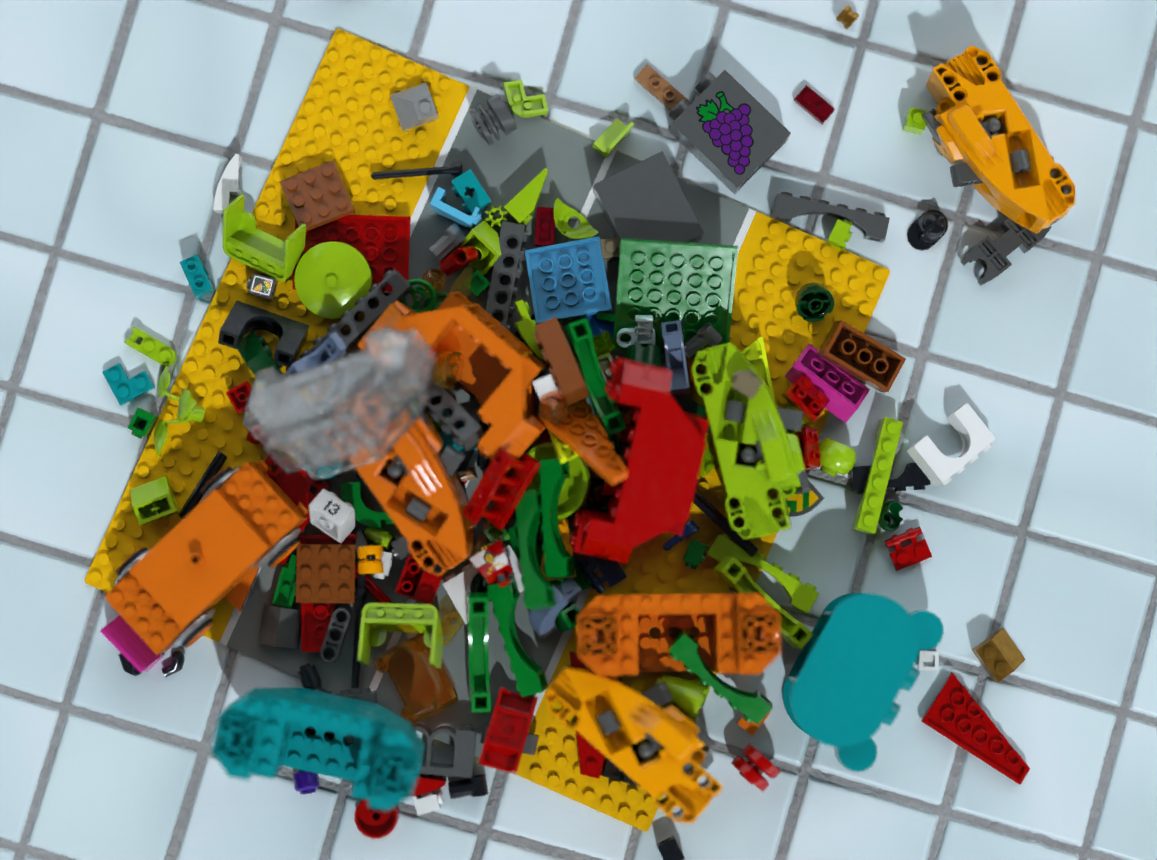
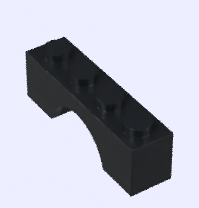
(911, 477)

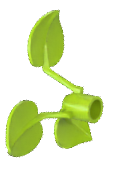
(187, 410)

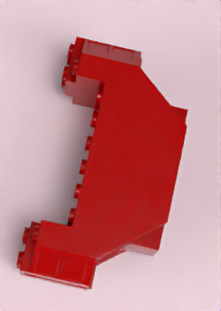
(660, 466)

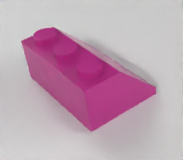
(130, 644)

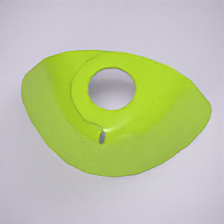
(561, 216)

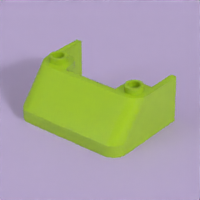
(257, 248)
(393, 617)

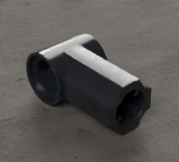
(471, 787)

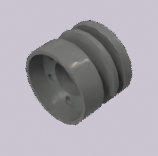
(493, 119)

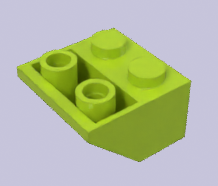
(153, 501)

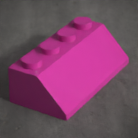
(838, 386)

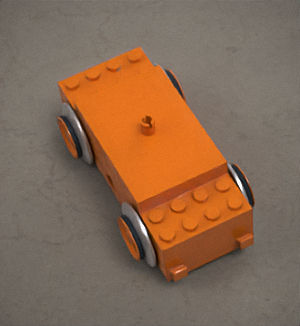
(233, 530)

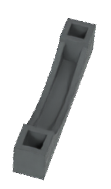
(871, 225)

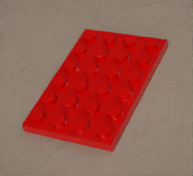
(379, 238)

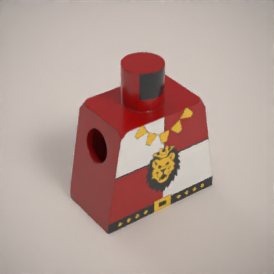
(493, 563)

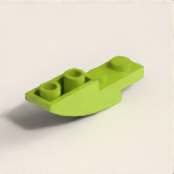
(526, 327)

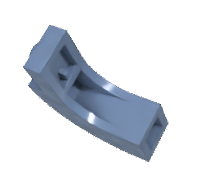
(330, 350)
(544, 620)

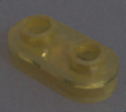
(449, 629)

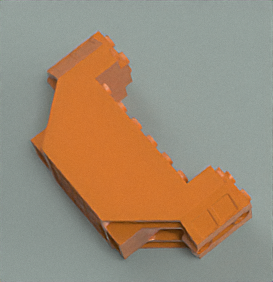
(495, 370)
(734, 634)

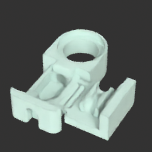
(642, 335)

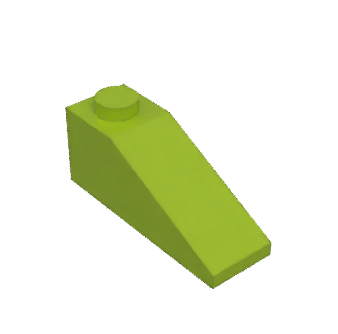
(525, 202)

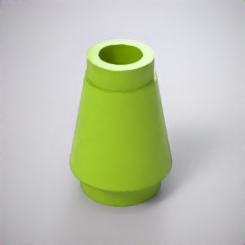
(379, 537)

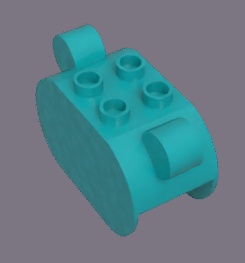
(854, 672)

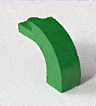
(352, 493)

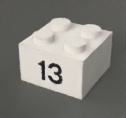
(332, 515)

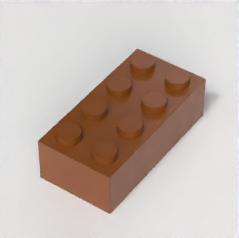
(861, 356)
(560, 358)

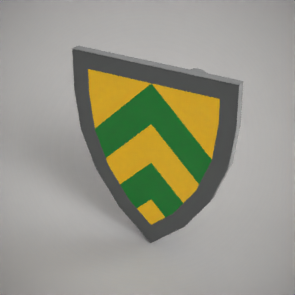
(804, 502)

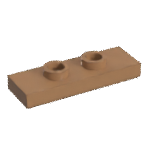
(659, 87)

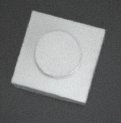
(928, 660)

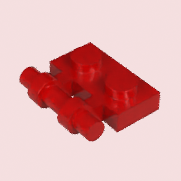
(910, 554)

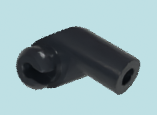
(127, 666)

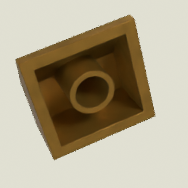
(999, 655)

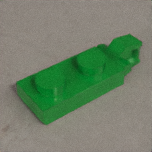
(286, 585)

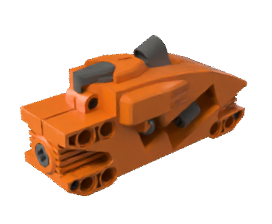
(427, 499)

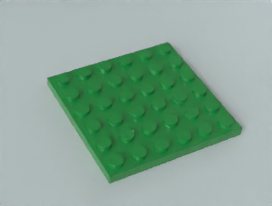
(675, 284)

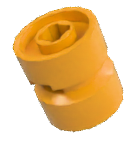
(370, 567)

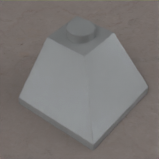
(414, 106)

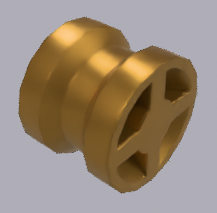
(847, 17)

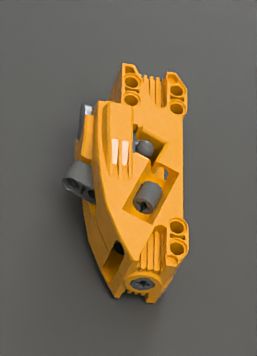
(1005, 168)
(617, 716)

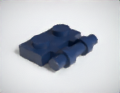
(610, 570)

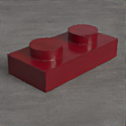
(814, 104)
(544, 226)

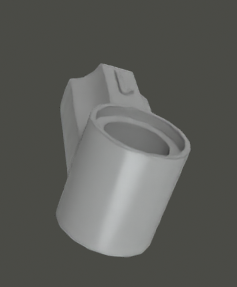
(449, 241)

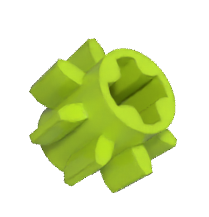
(494, 211)

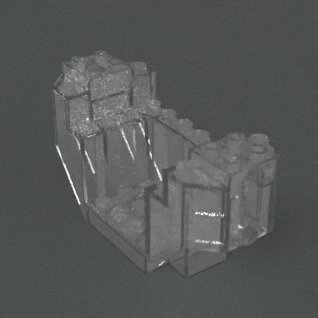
(344, 408)

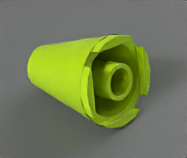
(686, 693)

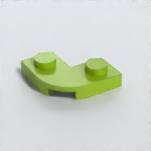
(523, 105)

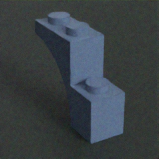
(675, 357)

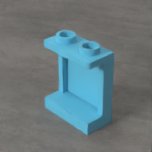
(439, 206)

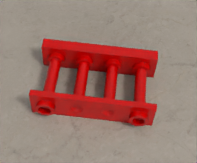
(511, 493)

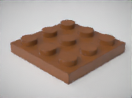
(317, 196)
(325, 573)

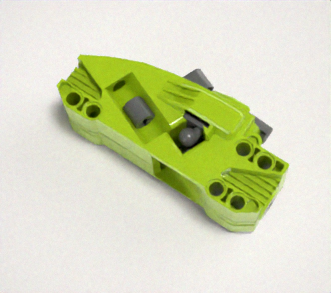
(752, 421)

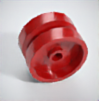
(755, 767)
(374, 827)

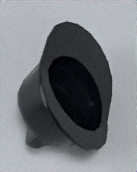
(927, 230)

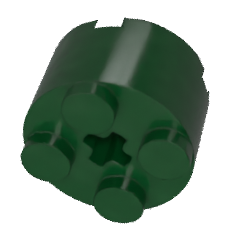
(651, 354)

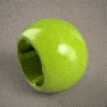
(836, 457)

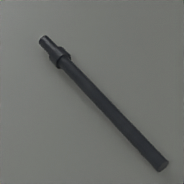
(360, 592)

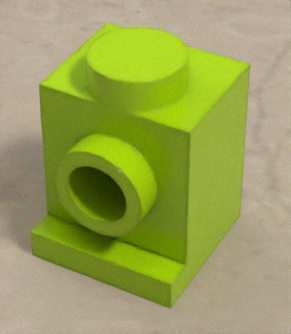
(840, 233)

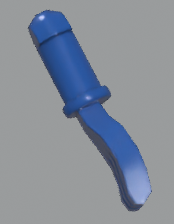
(689, 529)

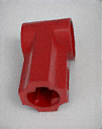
(458, 259)

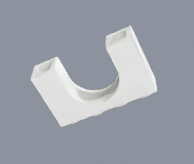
(974, 436)
(460, 585)

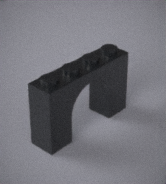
(247, 318)

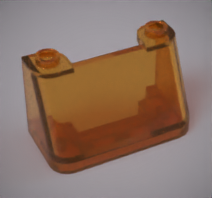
(420, 684)

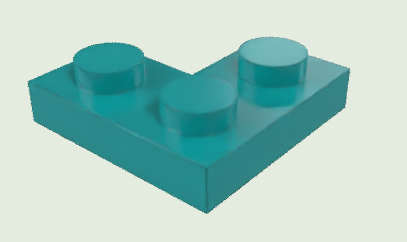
(125, 388)

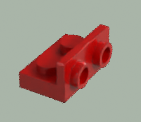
(809, 446)

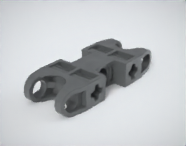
(993, 254)

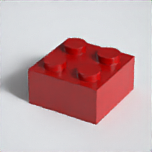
(239, 396)

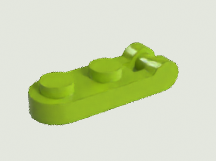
(152, 348)

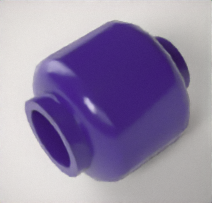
(305, 782)

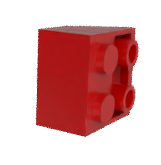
(806, 397)
(418, 583)

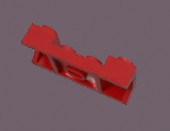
(507, 731)

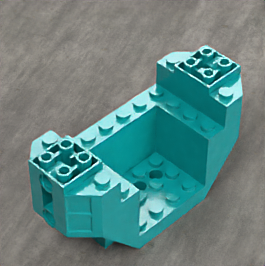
(270, 731)

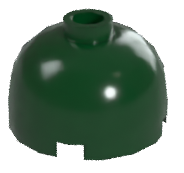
(814, 302)

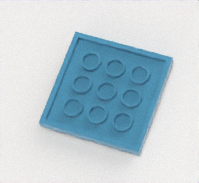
(568, 280)

